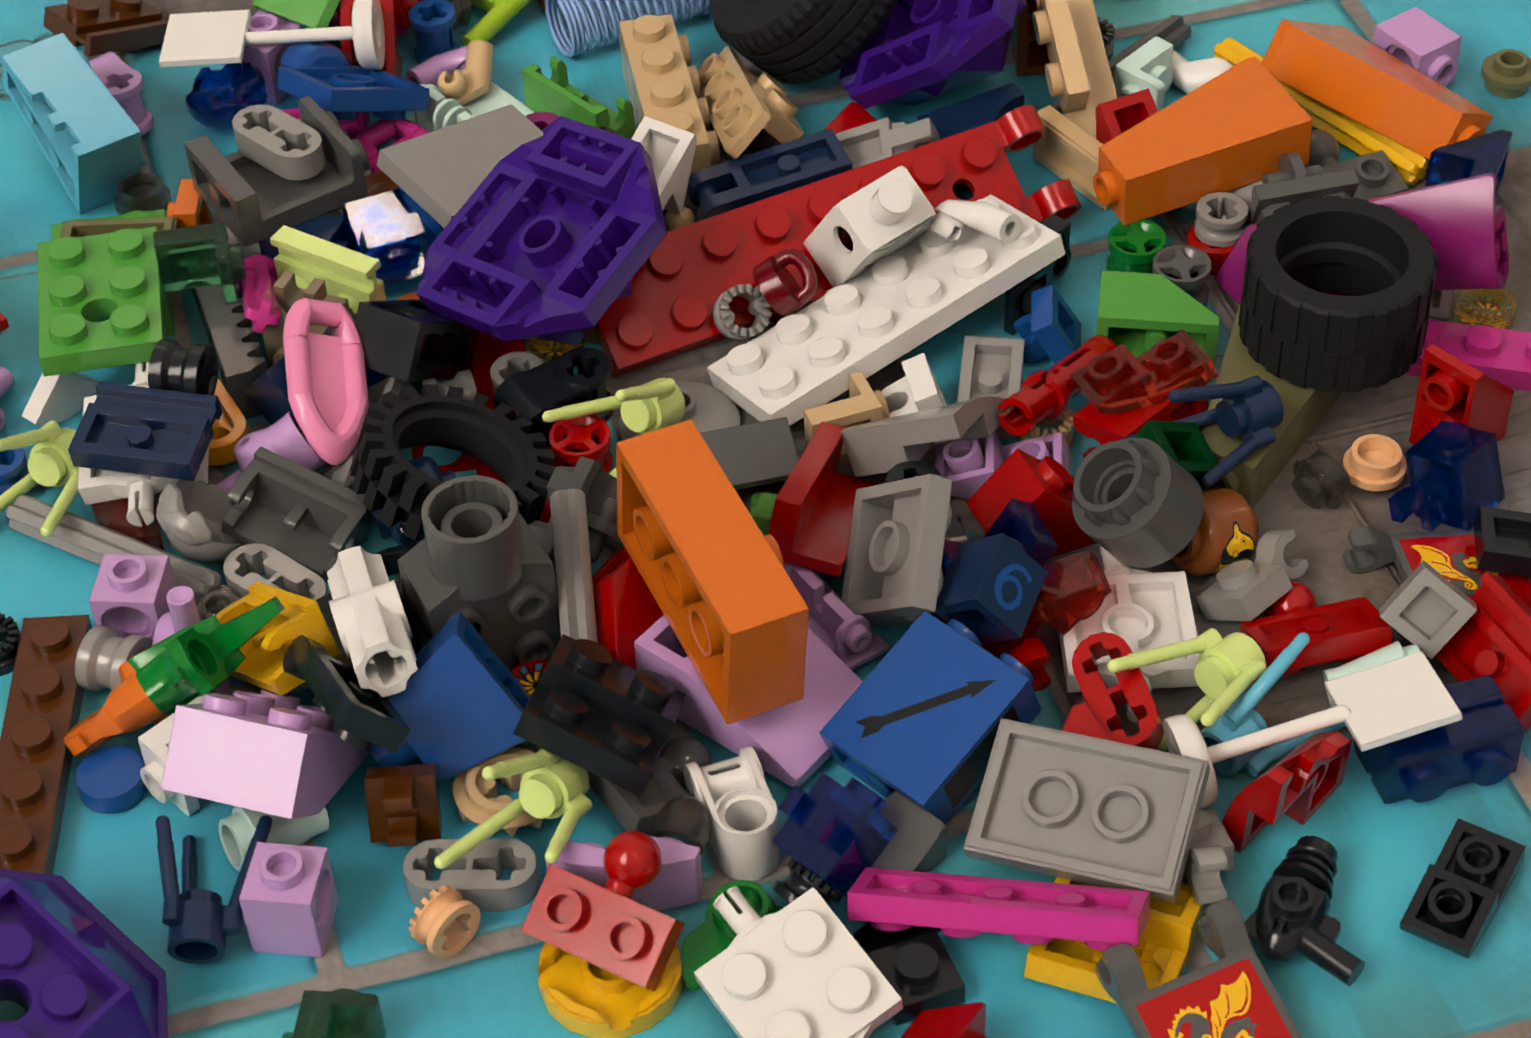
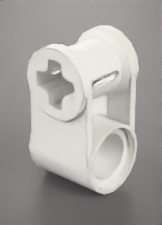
(740, 812)

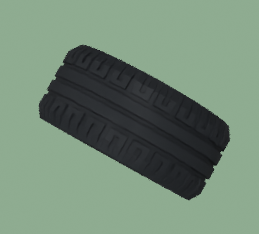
(800, 37)

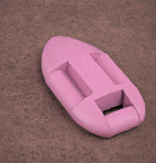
(325, 377)

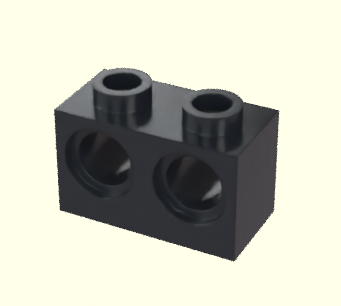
(413, 341)

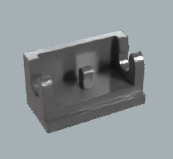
(754, 452)
(295, 512)

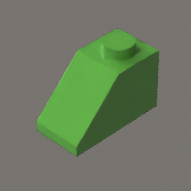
(1151, 308)

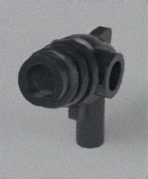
(1295, 910)

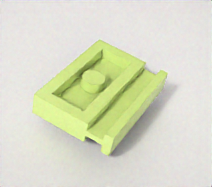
(344, 270)

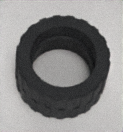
(1334, 338)

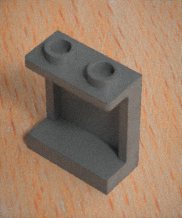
(260, 202)

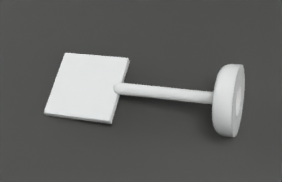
(222, 36)
(1373, 703)

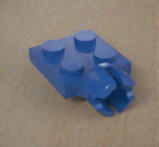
(346, 89)

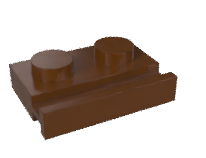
(106, 24)

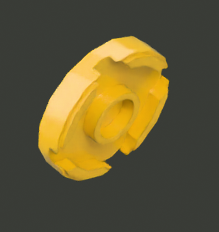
(601, 1002)

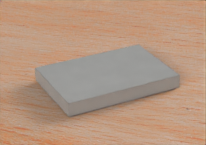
(451, 162)
(1087, 809)

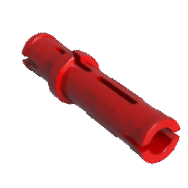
(1048, 392)

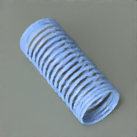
(582, 26)

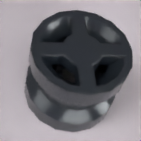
(183, 368)

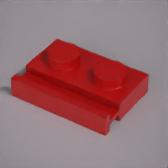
(1495, 644)

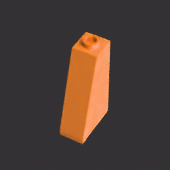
(1371, 86)
(1202, 144)

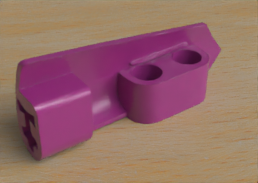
(1457, 219)

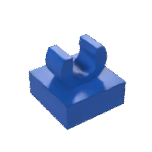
(1049, 328)

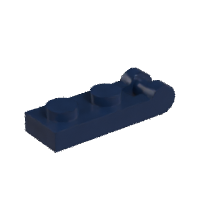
(767, 173)

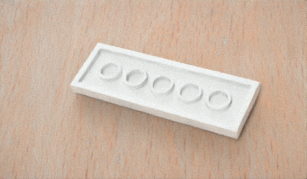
(878, 317)

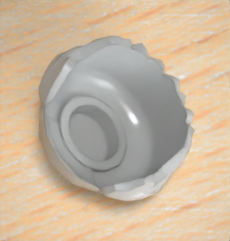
(193, 520)

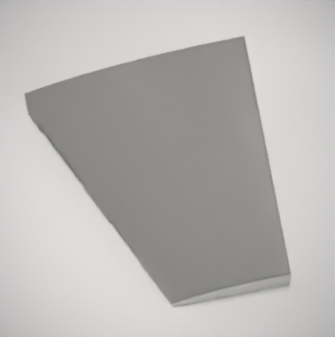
(887, 442)

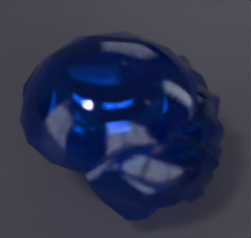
(225, 92)

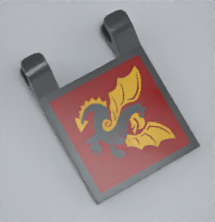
(1446, 551)
(1212, 1002)

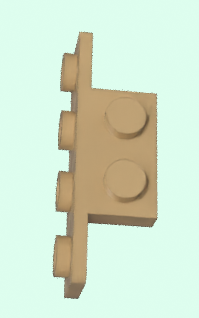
(1077, 58)
(744, 103)

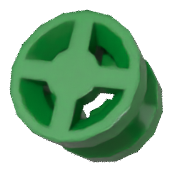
(1134, 246)

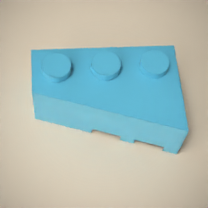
(73, 120)

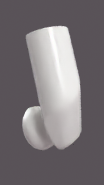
(1193, 74)
(979, 216)

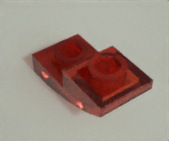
(1126, 383)
(1069, 594)

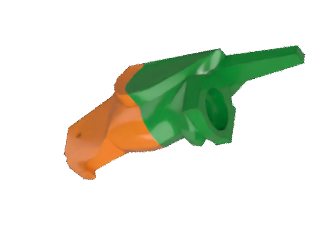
(170, 675)

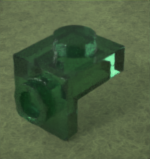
(199, 258)
(338, 1015)

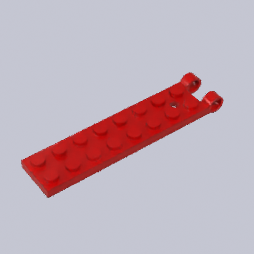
(703, 259)

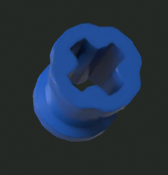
(433, 28)

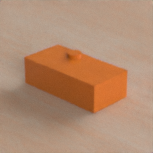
(711, 571)

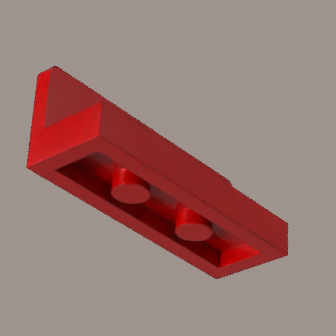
(816, 506)

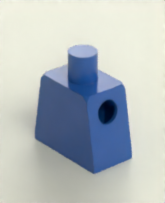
(456, 703)

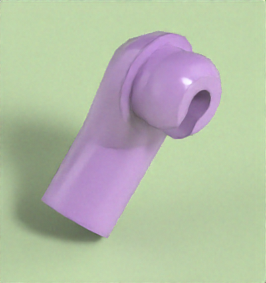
(430, 70)

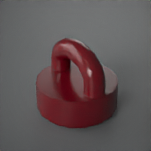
(780, 286)

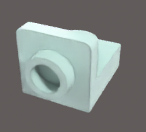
(1146, 69)

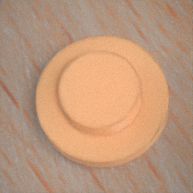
(1375, 463)

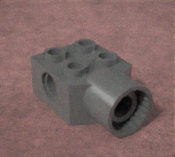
(487, 566)

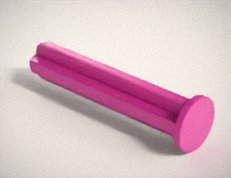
(258, 292)

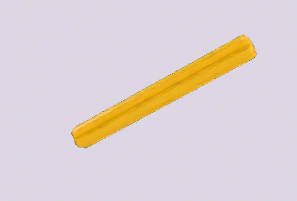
(1344, 129)

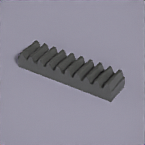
(234, 341)

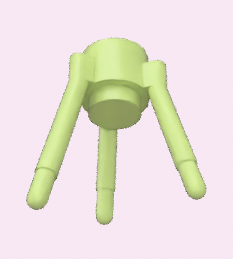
(642, 407)
(48, 466)
(1222, 671)
(545, 791)

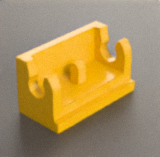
(268, 646)

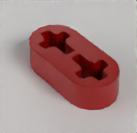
(1131, 690)

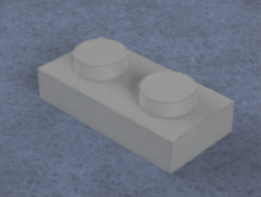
(991, 369)

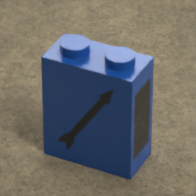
(930, 716)

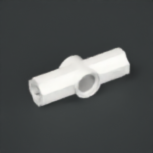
(371, 621)

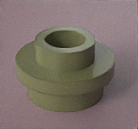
(1507, 73)

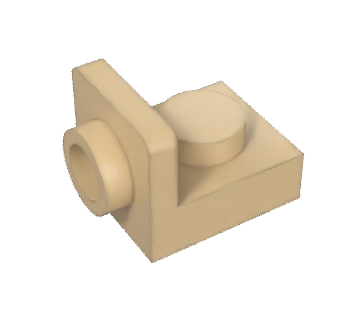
(861, 407)

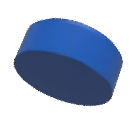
(111, 779)

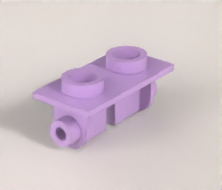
(834, 622)

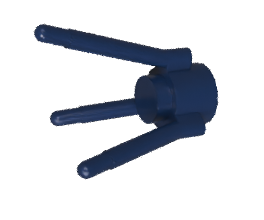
(1246, 412)
(196, 916)

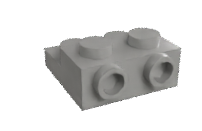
(897, 549)

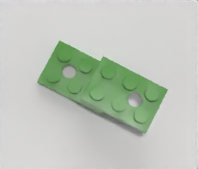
(101, 299)

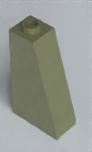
(1302, 413)

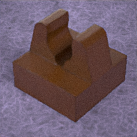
(403, 804)

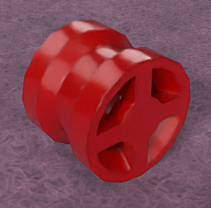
(582, 437)

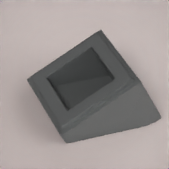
(919, 840)

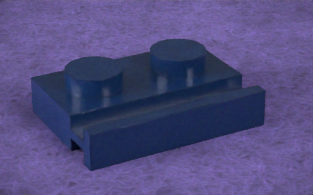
(145, 431)

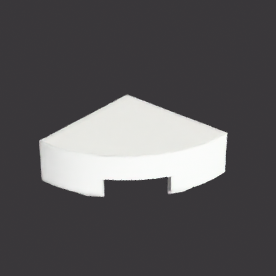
(59, 397)

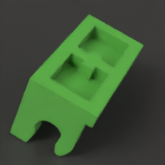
(564, 100)

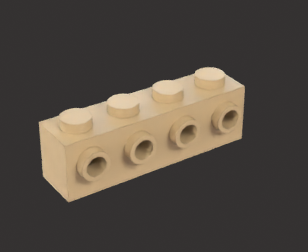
(665, 83)

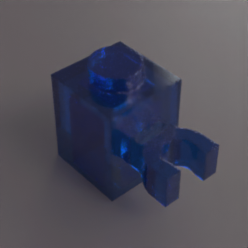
(1450, 477)
(834, 830)

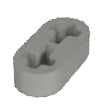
(279, 142)
(251, 561)
(475, 873)

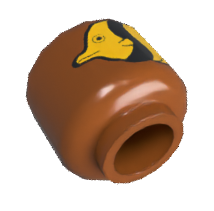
(1224, 535)

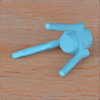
(1243, 719)

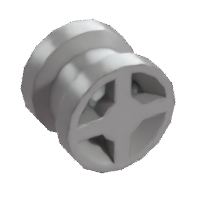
(102, 654)

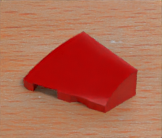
(1291, 787)

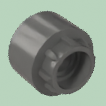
(1136, 502)

